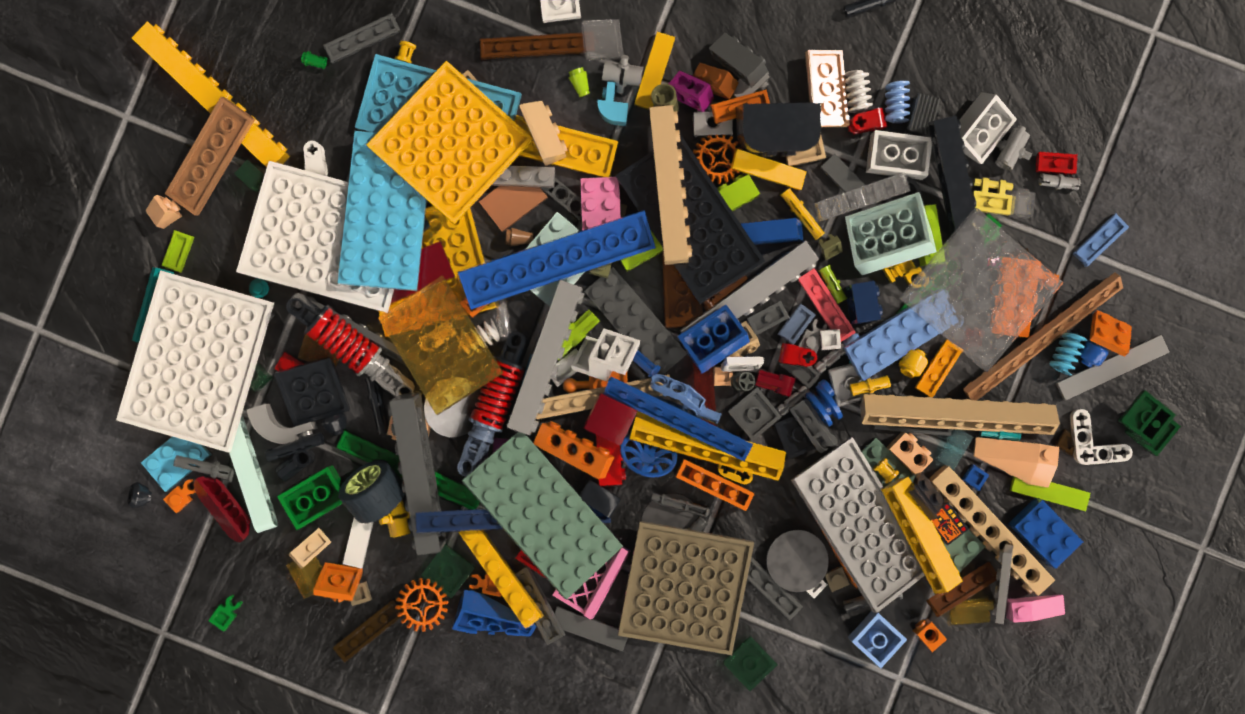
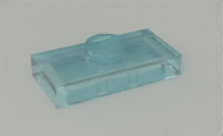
(954, 448)

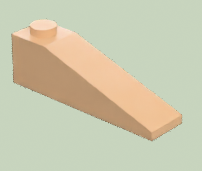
(1027, 461)

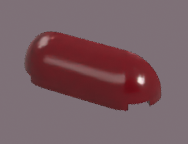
(223, 507)

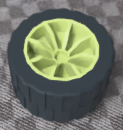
(371, 491)

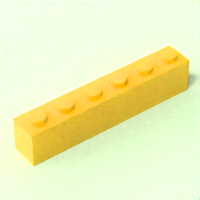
(922, 537)
(502, 576)

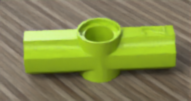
(579, 330)

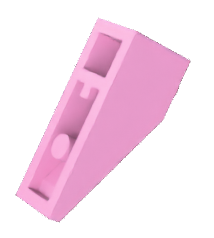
(1034, 608)

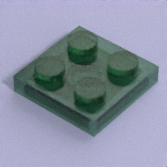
(448, 570)
(750, 663)

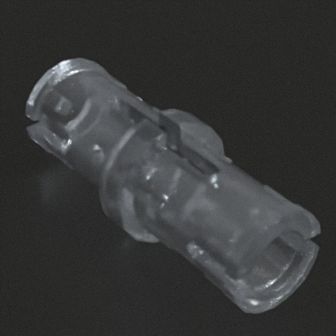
(503, 318)

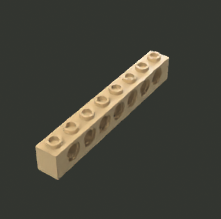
(1040, 577)

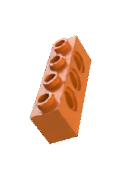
(547, 441)
(714, 484)

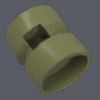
(664, 96)

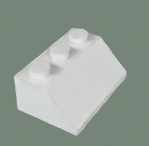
(984, 126)

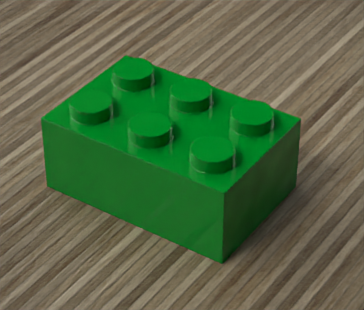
(312, 497)

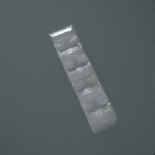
(861, 197)

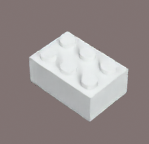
(899, 153)

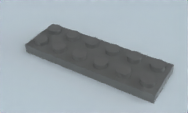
(635, 320)

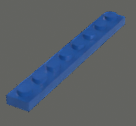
(677, 419)

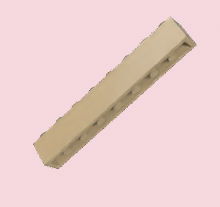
(669, 185)

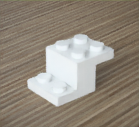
(605, 354)

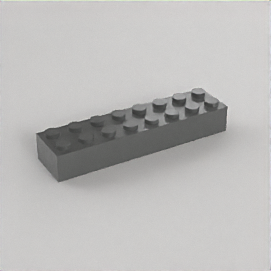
(416, 467)

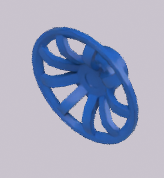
(647, 458)

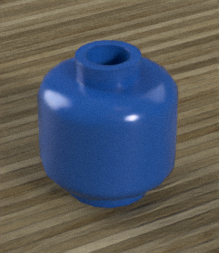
(1093, 354)

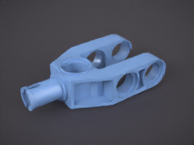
(691, 399)

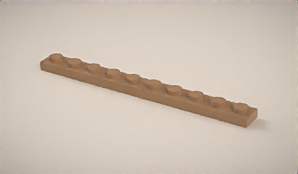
(1044, 337)

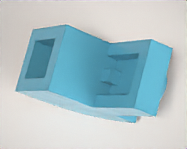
(612, 112)

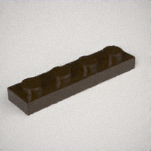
(368, 631)

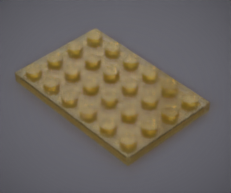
(440, 345)

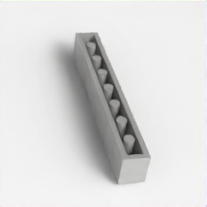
(765, 283)
(545, 357)

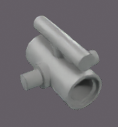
(622, 73)
(1013, 148)

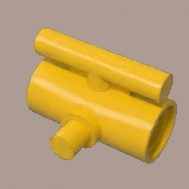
(397, 521)

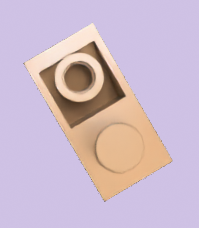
(163, 211)

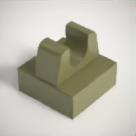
(831, 247)

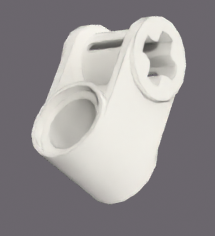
(315, 162)

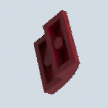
(610, 419)

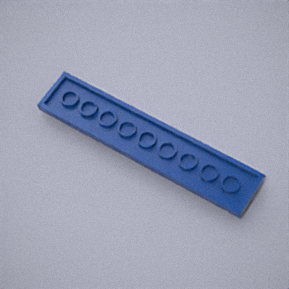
(557, 259)

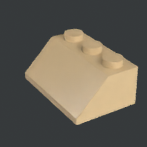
(544, 132)

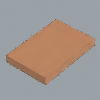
(511, 203)

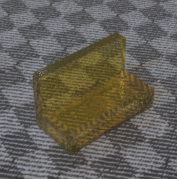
(305, 577)
(972, 611)

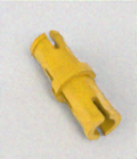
(870, 385)

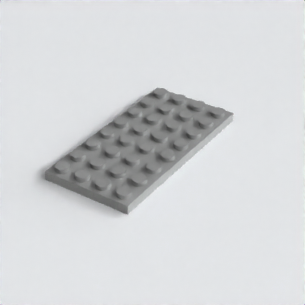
(859, 523)

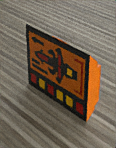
(949, 524)

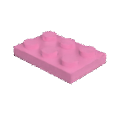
(599, 201)

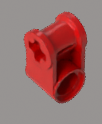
(869, 120)
(794, 355)

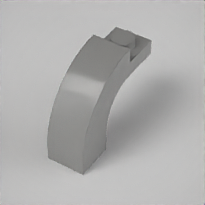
(269, 428)

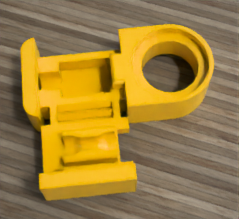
(900, 269)

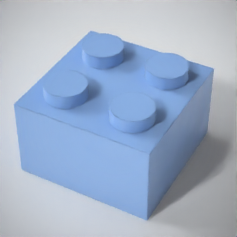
(877, 638)

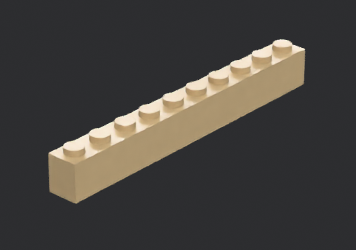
(959, 414)

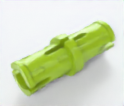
(833, 284)

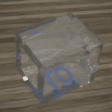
(1022, 203)

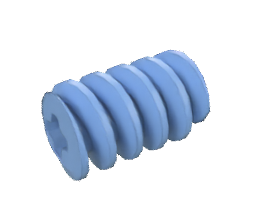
(895, 102)

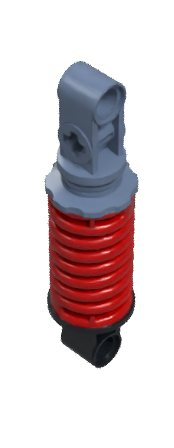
(495, 403)

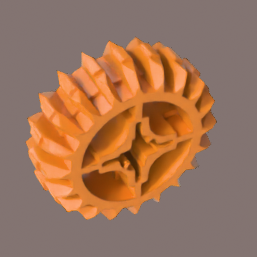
(710, 154)
(404, 606)

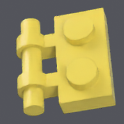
(993, 202)

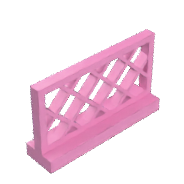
(602, 588)

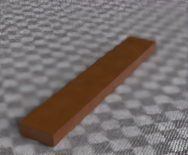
(531, 46)

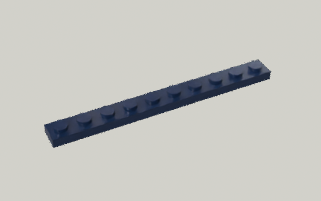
(466, 521)

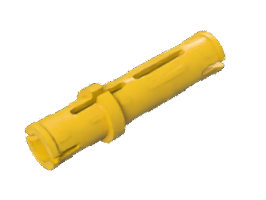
(802, 213)

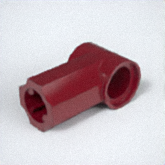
(779, 383)

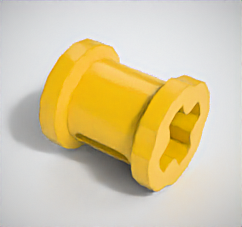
(405, 51)
(885, 470)

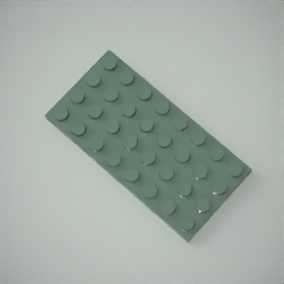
(542, 514)

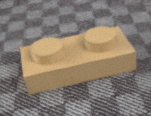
(309, 548)

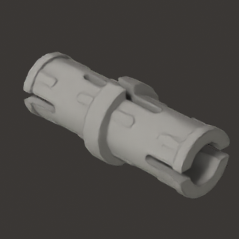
(1059, 181)

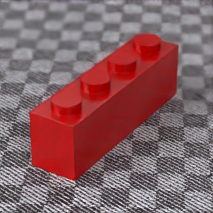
(615, 473)

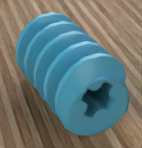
(1067, 353)

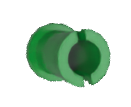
(313, 60)

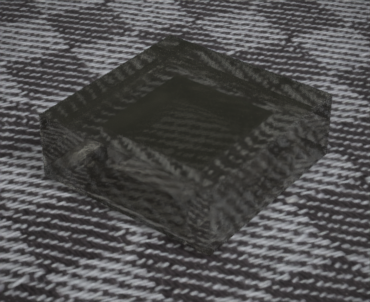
(663, 479)

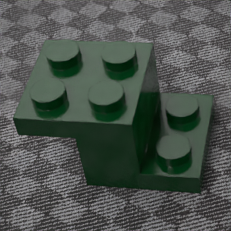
(1149, 423)

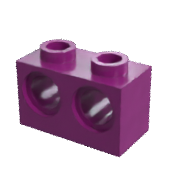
(692, 91)

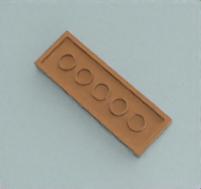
(209, 156)

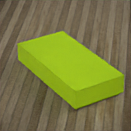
(177, 251)

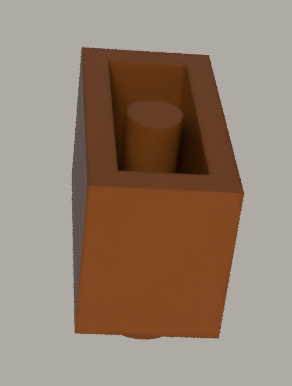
(721, 81)

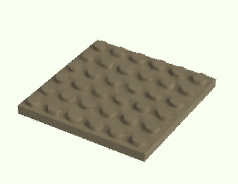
(685, 588)

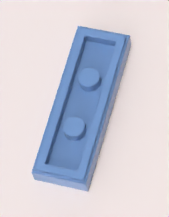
(1100, 240)

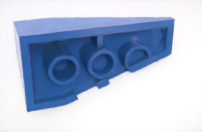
(482, 613)

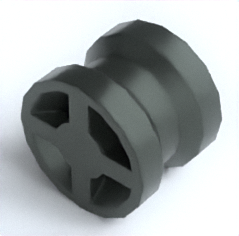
(746, 378)

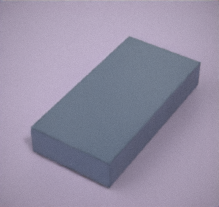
(796, 324)

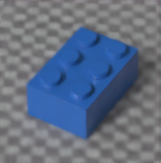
(1045, 533)

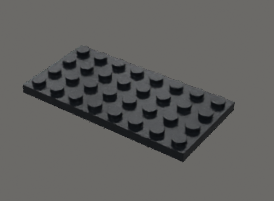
(717, 239)

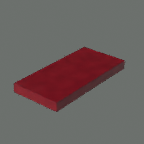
(433, 265)

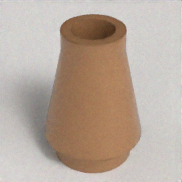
(518, 237)

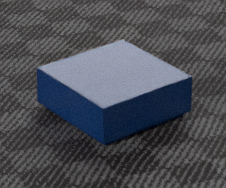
(975, 477)

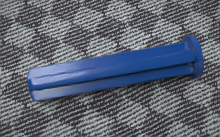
(646, 364)

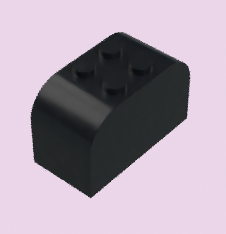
(778, 128)

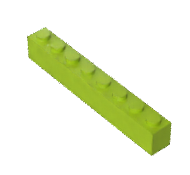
(735, 195)

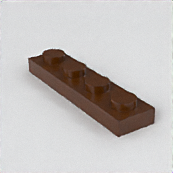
(968, 587)

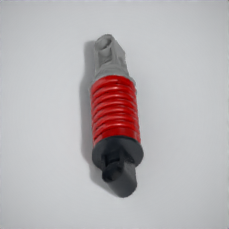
(361, 353)

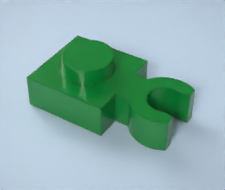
(224, 614)

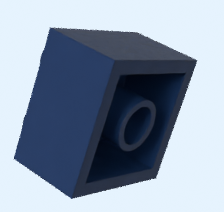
(863, 302)

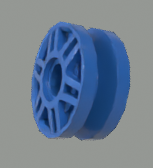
(824, 405)

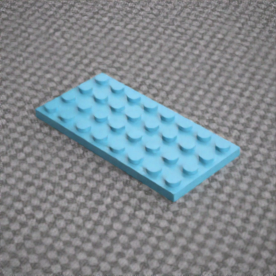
(395, 82)
(380, 224)

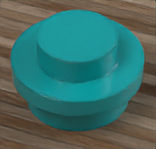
(258, 288)

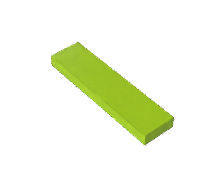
(1054, 493)

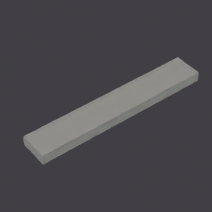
(1112, 367)

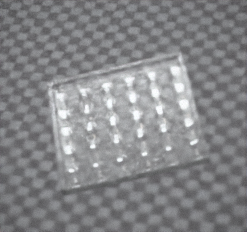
(981, 290)

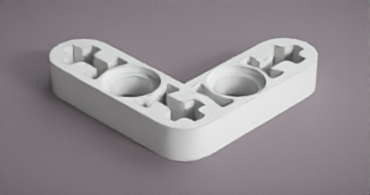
(1087, 445)

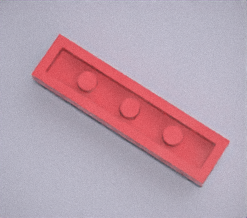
(826, 304)

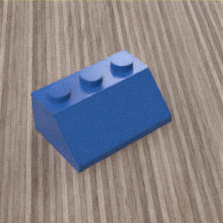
(714, 339)

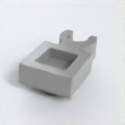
(811, 338)

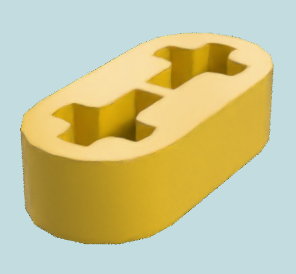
(733, 476)

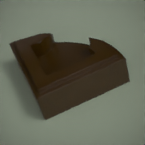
(1065, 442)

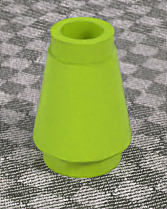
(579, 81)

